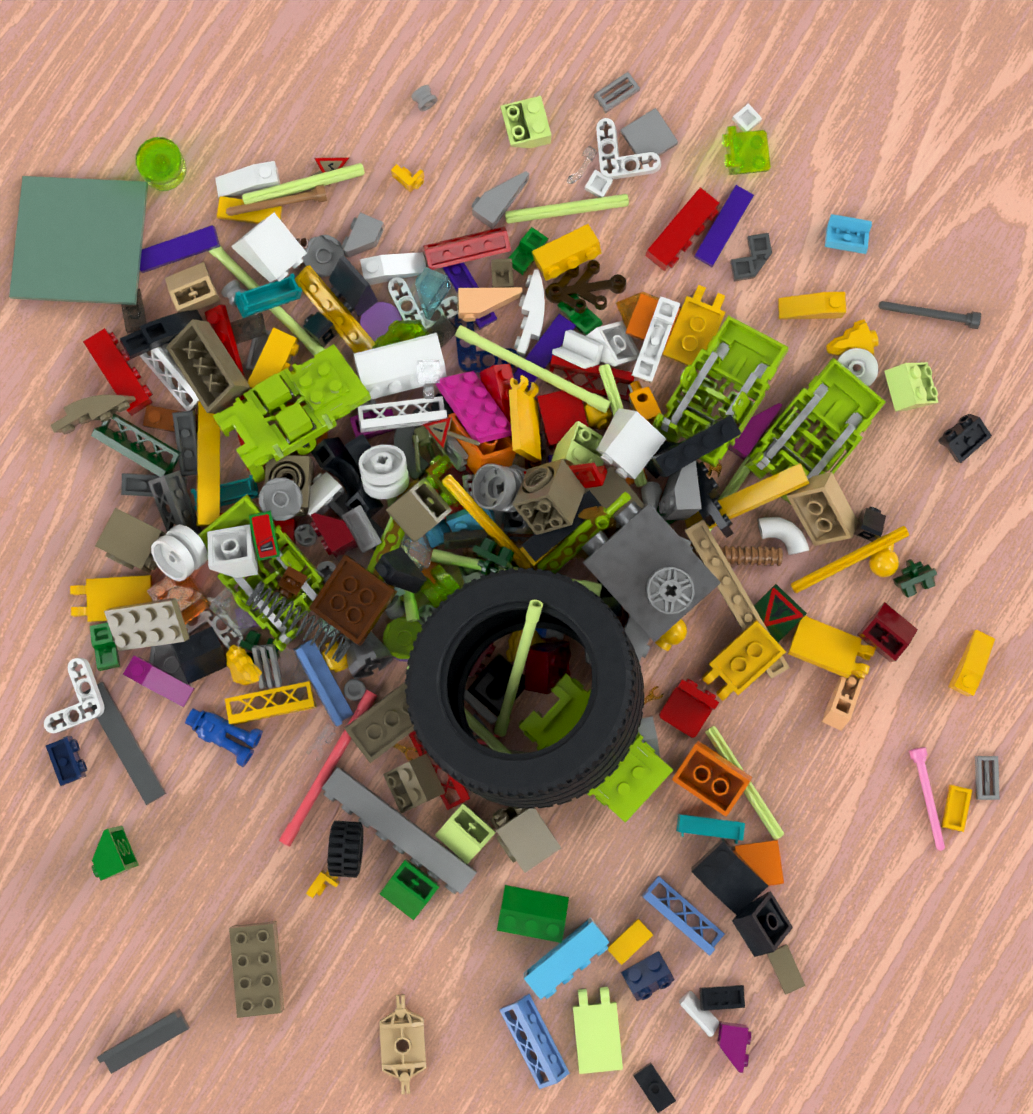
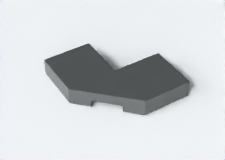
(749, 267)

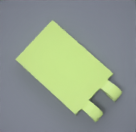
(597, 1034)

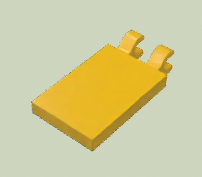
(694, 327)
(525, 419)
(110, 593)
(830, 648)
(744, 660)

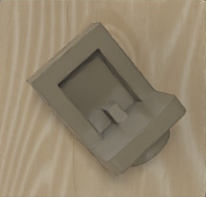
(502, 273)

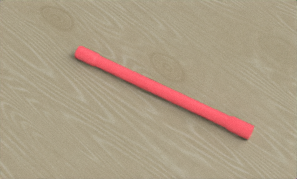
(294, 826)

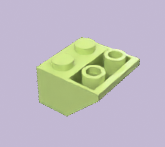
(526, 123)
(911, 386)
(579, 446)
(465, 833)

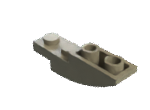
(91, 408)

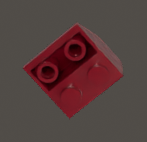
(336, 534)
(888, 632)
(546, 666)

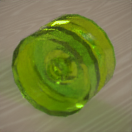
(161, 163)
(442, 588)

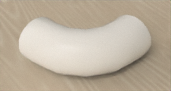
(785, 531)

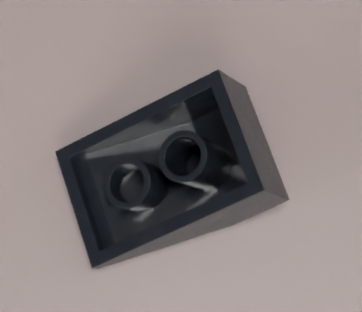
(729, 876)

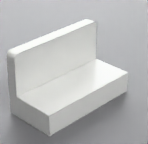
(579, 350)

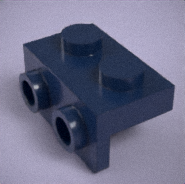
(66, 760)
(648, 976)

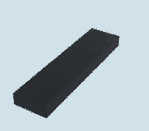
(542, 543)

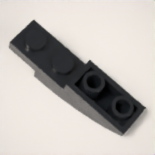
(157, 333)
(709, 502)

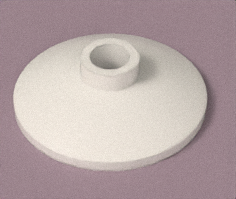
(865, 359)

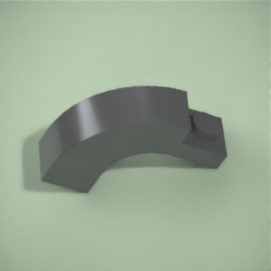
(404, 441)

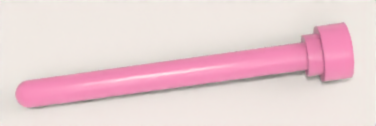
(919, 757)

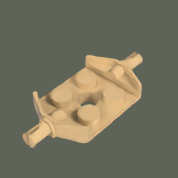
(406, 1026)

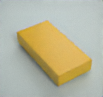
(956, 808)
(629, 941)

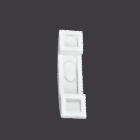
(655, 339)

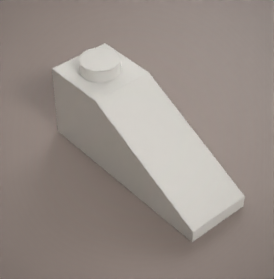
(248, 179)
(386, 267)

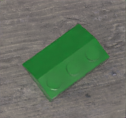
(113, 854)
(533, 913)

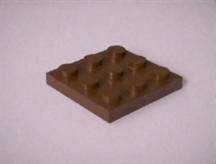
(353, 600)

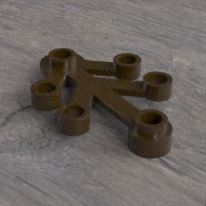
(583, 288)

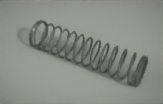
(340, 651)

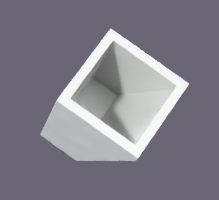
(270, 248)
(629, 443)

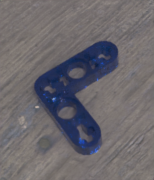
(470, 352)

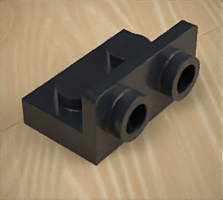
(965, 437)

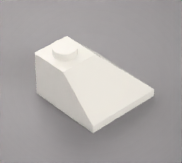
(617, 346)
(323, 492)
(232, 551)

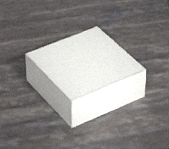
(747, 118)
(598, 184)

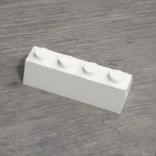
(394, 366)

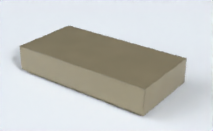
(786, 969)

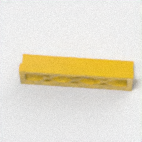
(267, 712)

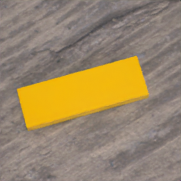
(250, 217)

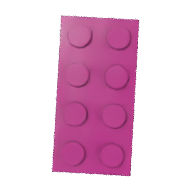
(474, 407)

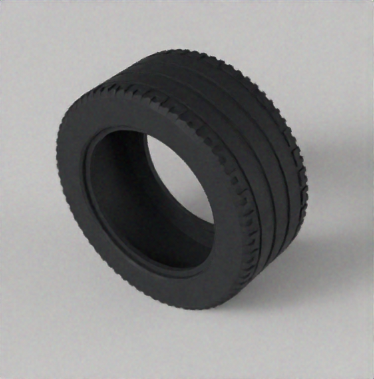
(472, 622)

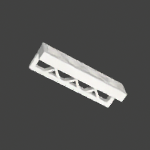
(171, 370)
(402, 419)

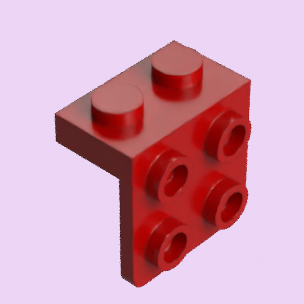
(688, 707)

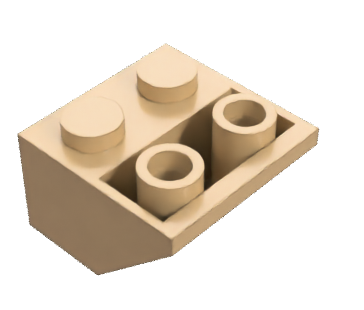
(192, 288)

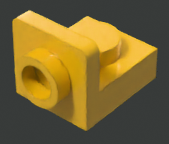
(404, 177)
(319, 886)

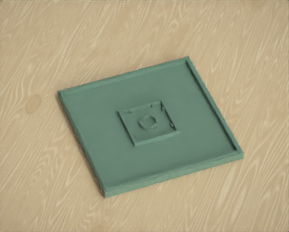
(79, 240)

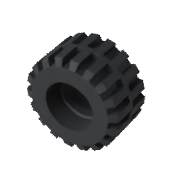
(345, 849)

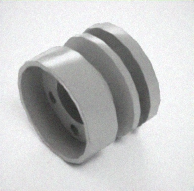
(496, 487)
(656, 590)

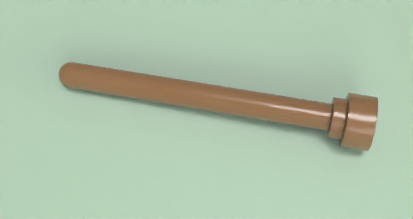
(317, 194)

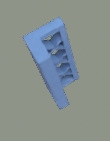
(323, 682)
(677, 921)
(538, 1041)

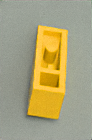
(813, 306)
(972, 664)

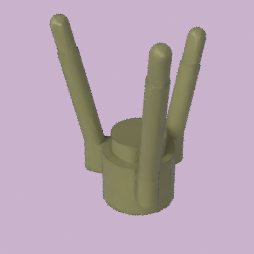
(424, 437)

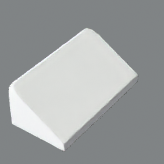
(704, 1019)

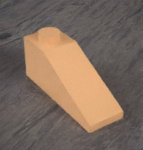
(478, 302)
(843, 701)

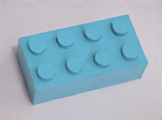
(565, 959)

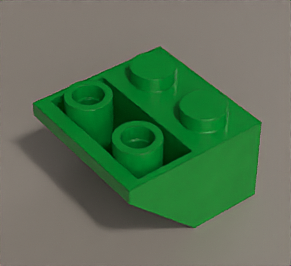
(409, 889)

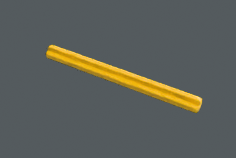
(485, 521)
(850, 559)

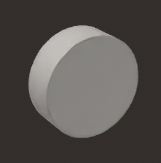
(354, 689)

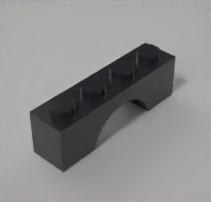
(696, 446)
(336, 459)

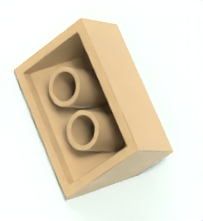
(824, 510)

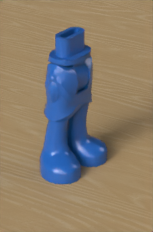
(213, 729)

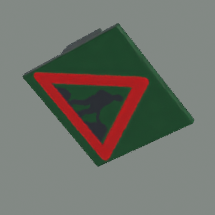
(778, 612)

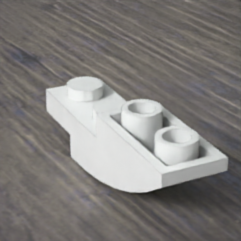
(533, 307)

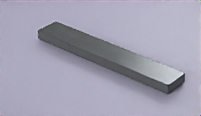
(128, 748)

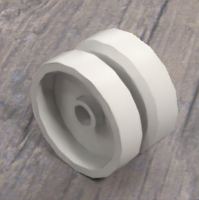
(384, 471)
(179, 552)

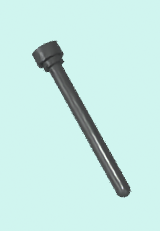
(972, 319)

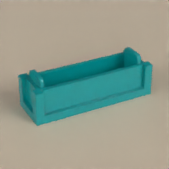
(267, 296)
(233, 491)
(710, 827)

